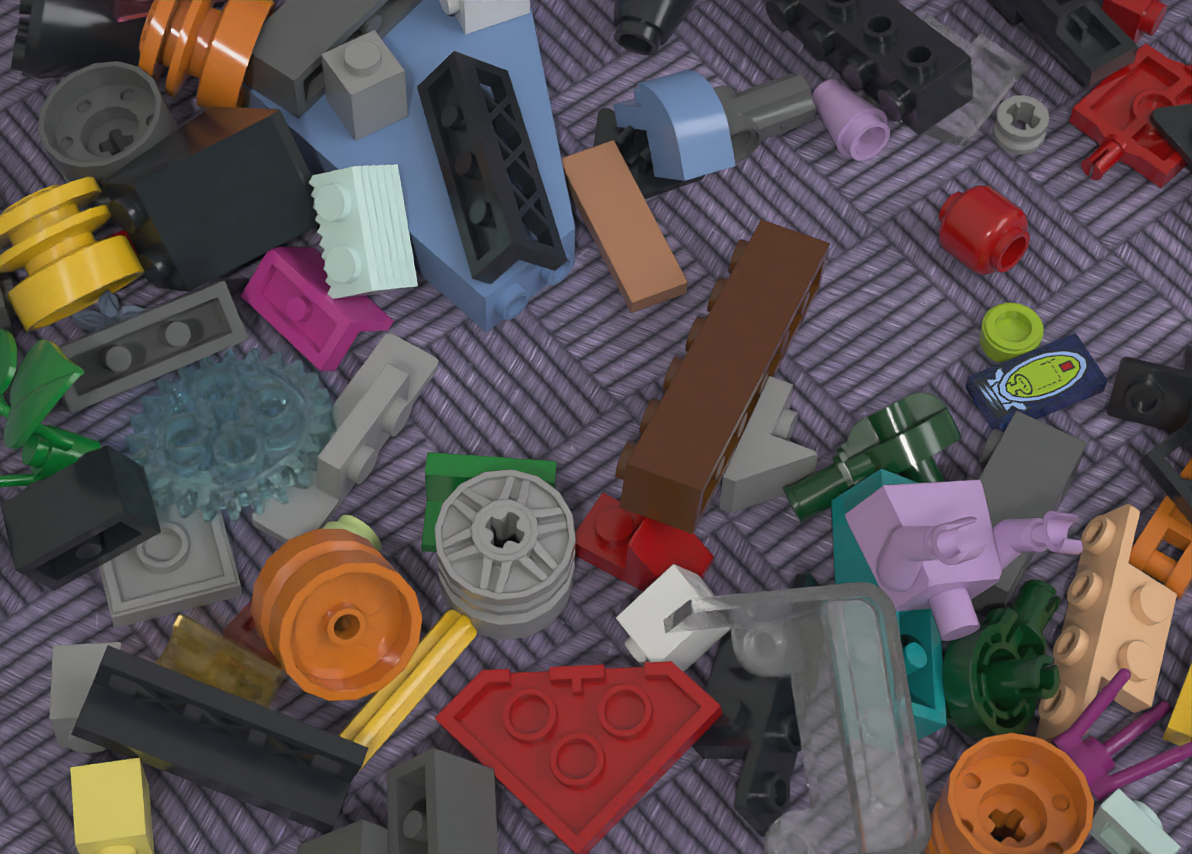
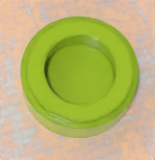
(1010, 331)

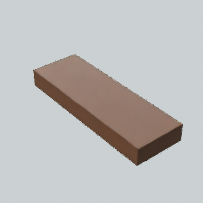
(623, 227)

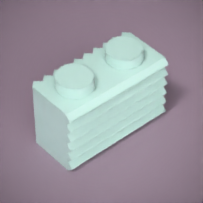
(363, 231)

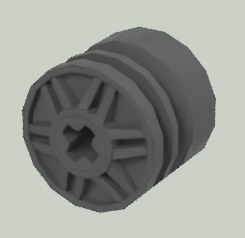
(102, 122)

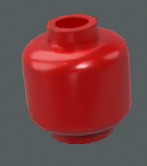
(983, 230)

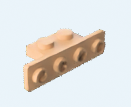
(1111, 623)

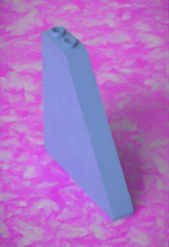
(420, 46)

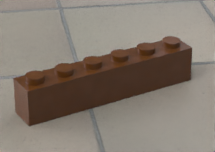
(720, 380)

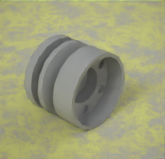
(512, 587)

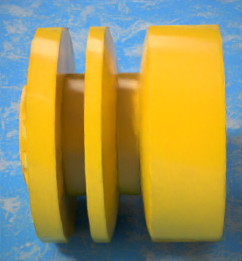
(60, 253)

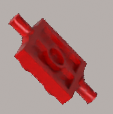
(1119, 113)

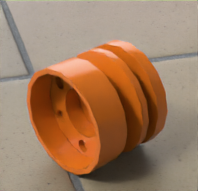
(203, 44)
(1014, 791)

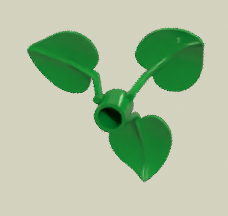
(34, 392)

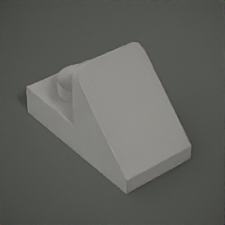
(764, 455)

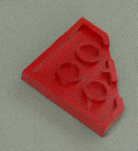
(580, 738)

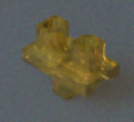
(220, 662)

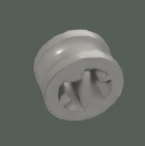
(1024, 109)

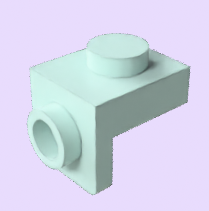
(1130, 828)

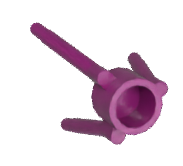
(1095, 758)

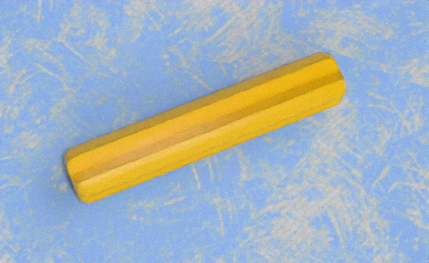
(392, 704)

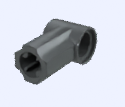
(765, 111)

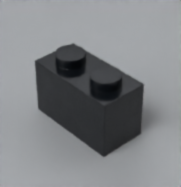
(80, 517)

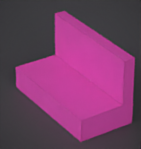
(294, 299)

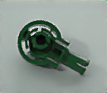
(891, 439)
(1002, 667)

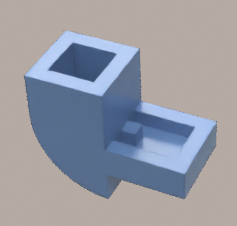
(682, 124)

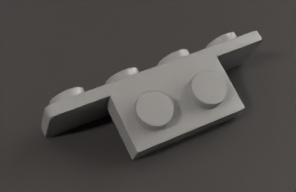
(365, 416)

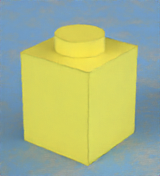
(112, 808)

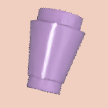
(852, 122)

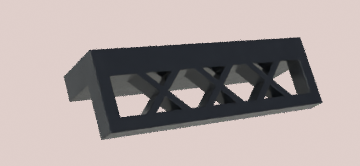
(478, 166)
(218, 740)

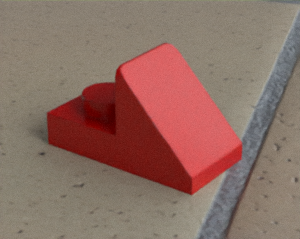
(636, 546)

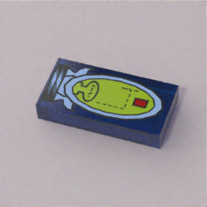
(1037, 382)

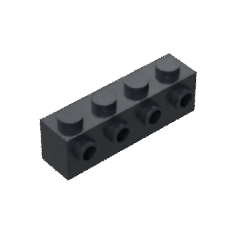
(885, 53)

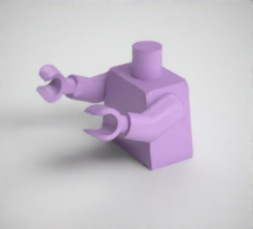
(939, 549)

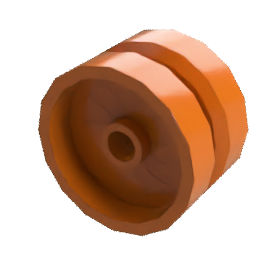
(336, 614)

